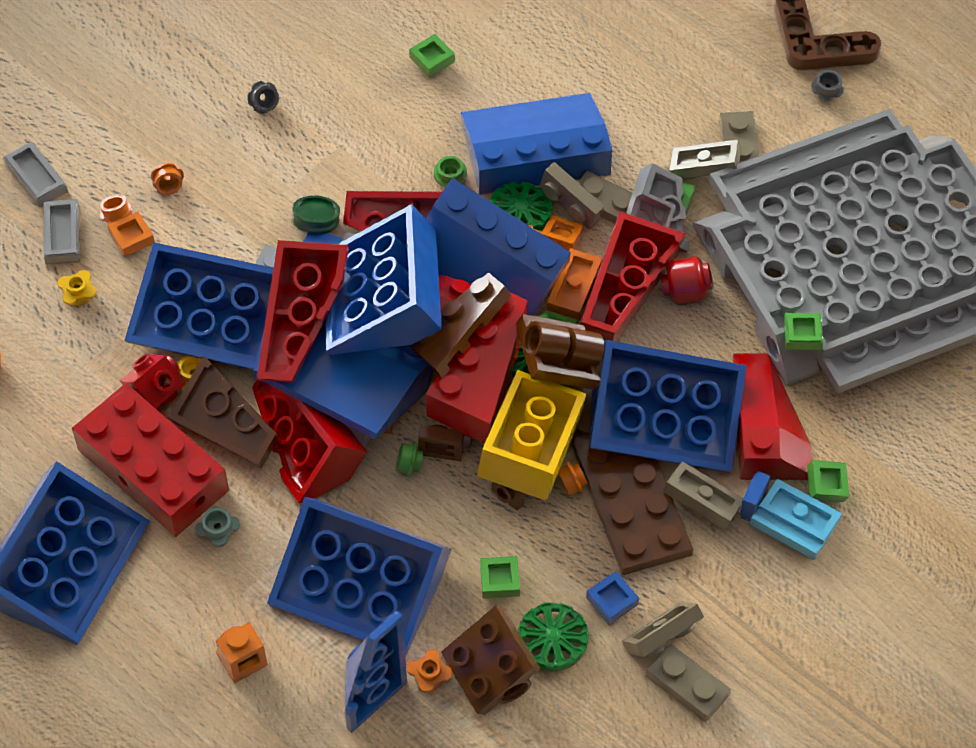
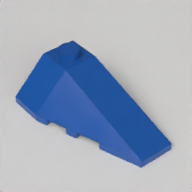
(375, 671)

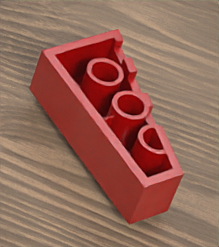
(629, 273)
(478, 379)

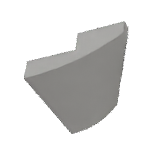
(659, 199)

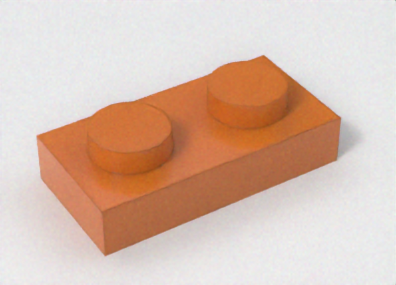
(574, 285)

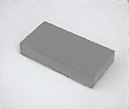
(35, 174)
(61, 231)

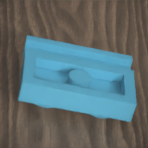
(795, 519)

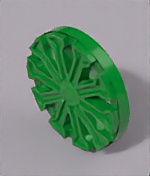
(522, 206)
(554, 635)

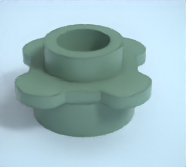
(213, 517)

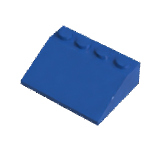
(527, 137)
(483, 238)
(387, 287)
(201, 306)
(359, 387)
(666, 406)
(65, 553)
(356, 572)

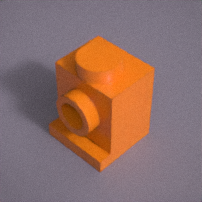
(237, 645)

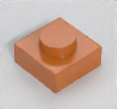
(131, 233)

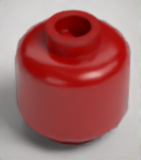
(687, 280)

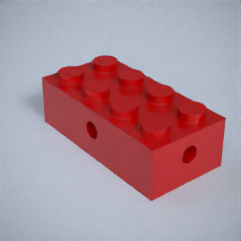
(151, 459)

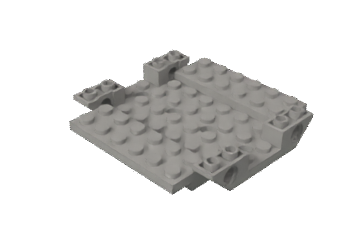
(891, 291)

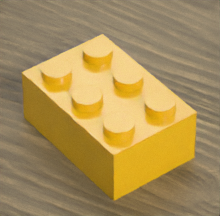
(531, 435)

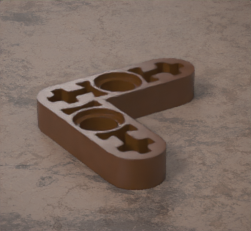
(814, 46)

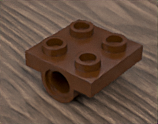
(561, 351)
(491, 661)

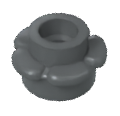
(827, 79)
(269, 102)

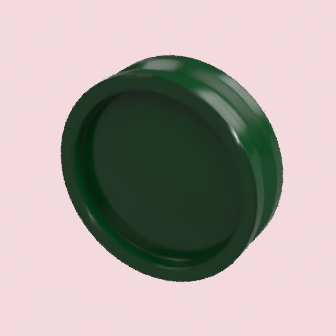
(315, 214)

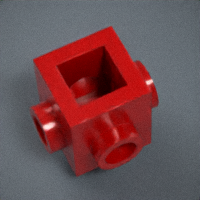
(155, 379)

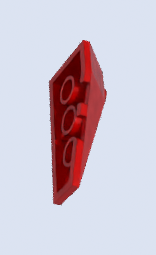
(371, 207)
(300, 297)
(768, 425)
(312, 446)

